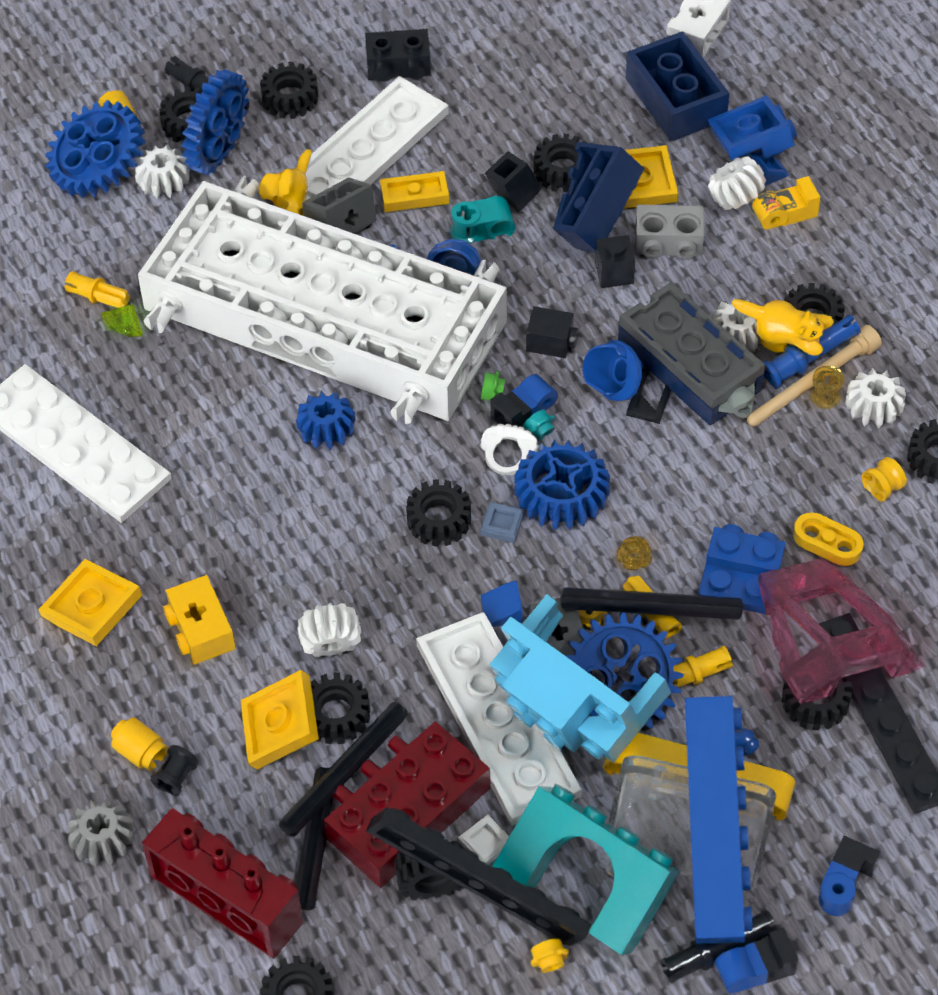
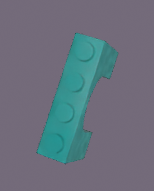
(640, 875)

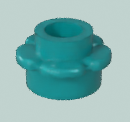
(540, 424)

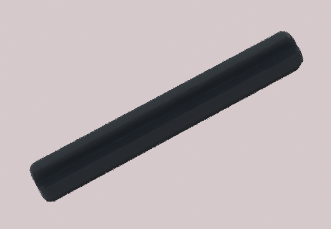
(312, 853)

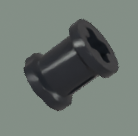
(174, 770)

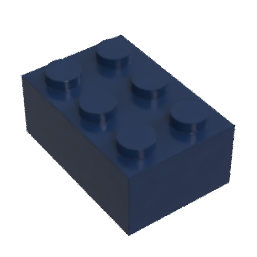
(676, 85)

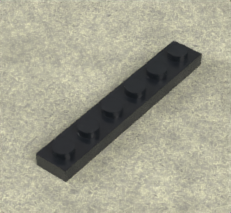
(891, 728)
(487, 882)

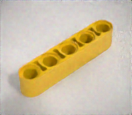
(676, 753)

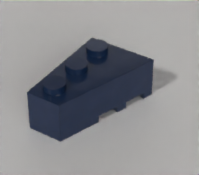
(596, 194)

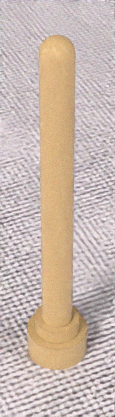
(866, 342)

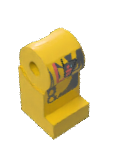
(787, 205)

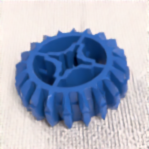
(556, 494)

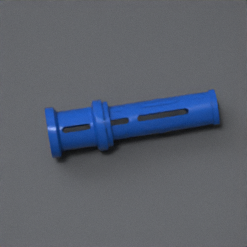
(797, 361)

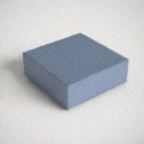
(502, 522)

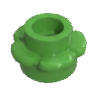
(492, 385)

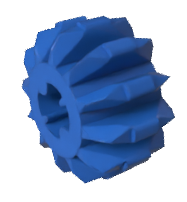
(325, 420)

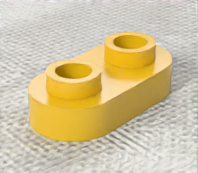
(830, 537)

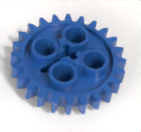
(215, 121)
(95, 148)
(592, 655)

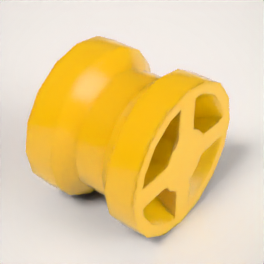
(884, 479)

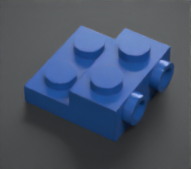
(753, 127)
(736, 563)

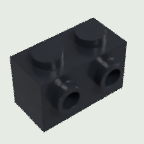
(393, 54)

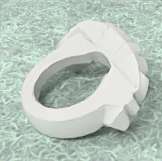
(496, 434)

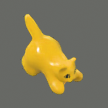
(288, 187)
(782, 324)

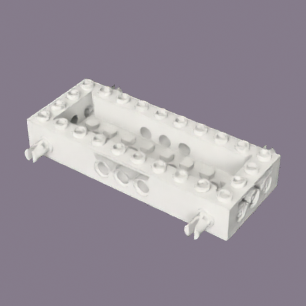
(307, 317)

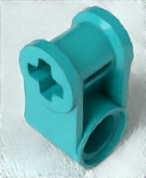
(484, 219)

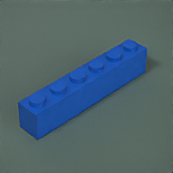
(715, 820)

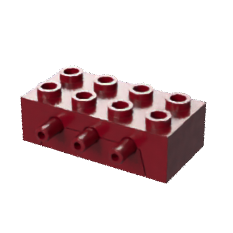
(427, 779)
(223, 882)

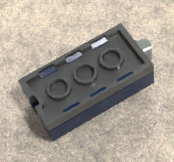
(693, 355)

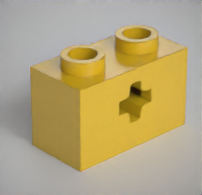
(209, 635)

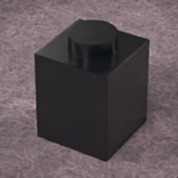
(513, 180)
(615, 261)
(551, 332)

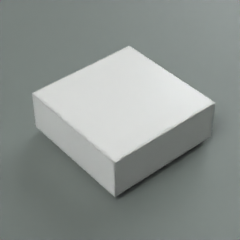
(484, 839)

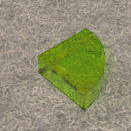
(123, 321)

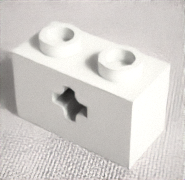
(700, 22)

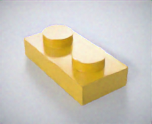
(414, 191)

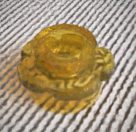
(634, 545)

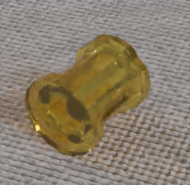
(835, 383)

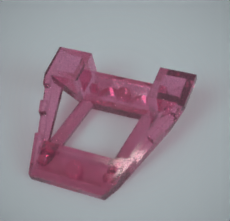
(835, 657)

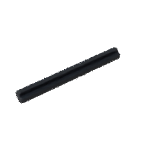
(651, 603)
(343, 769)

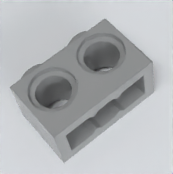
(669, 230)

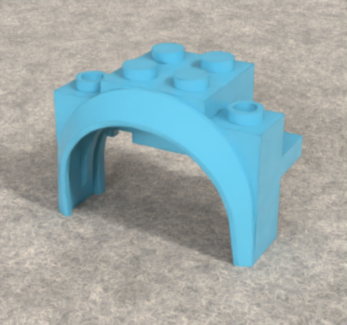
(560, 695)

